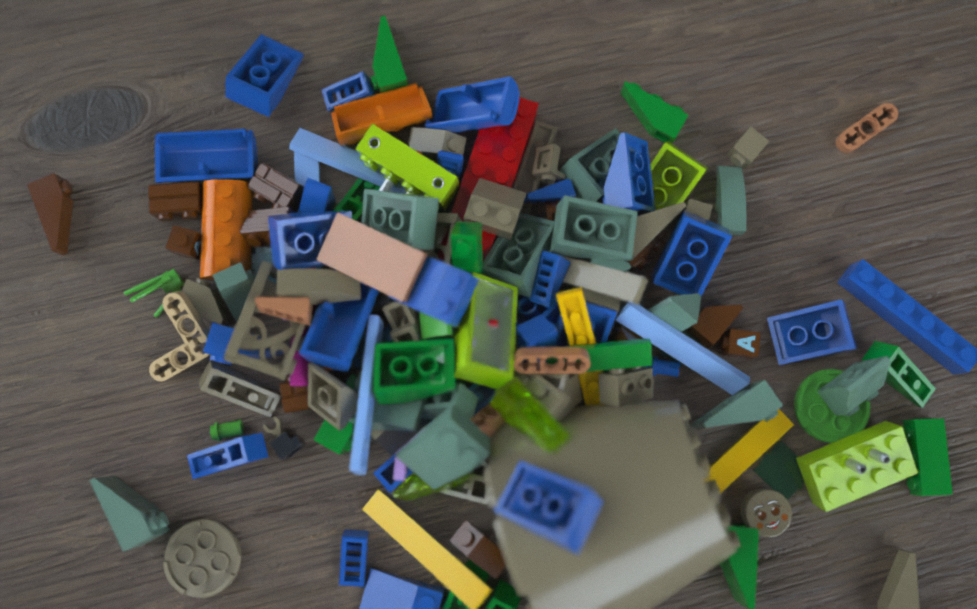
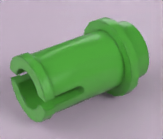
(226, 430)

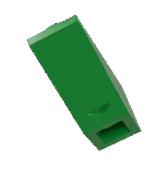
(657, 117)

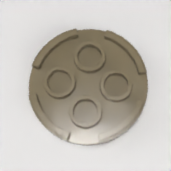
(202, 558)

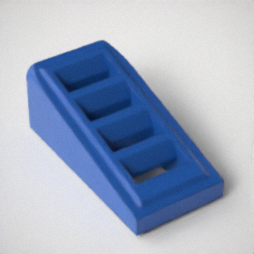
(346, 85)
(452, 162)
(551, 193)
(557, 267)
(358, 536)

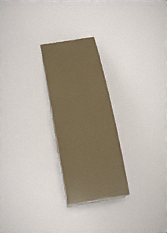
(318, 285)
(403, 320)

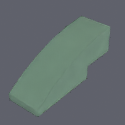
(731, 199)

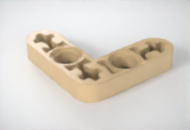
(191, 345)

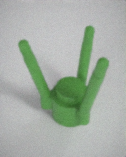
(167, 281)

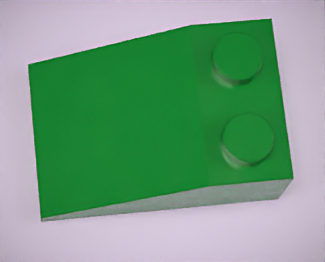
(413, 370)
(741, 567)

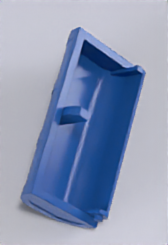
(476, 106)
(205, 155)
(338, 330)

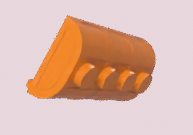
(386, 110)
(223, 215)

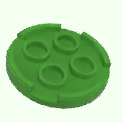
(818, 418)

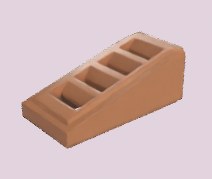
(289, 308)

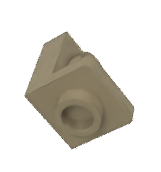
(546, 164)

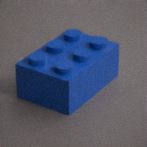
(691, 255)

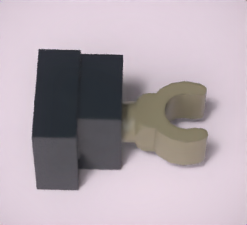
(285, 443)

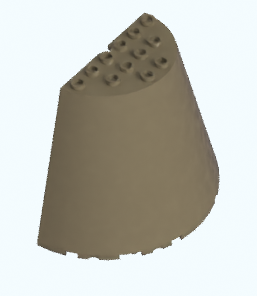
(656, 516)

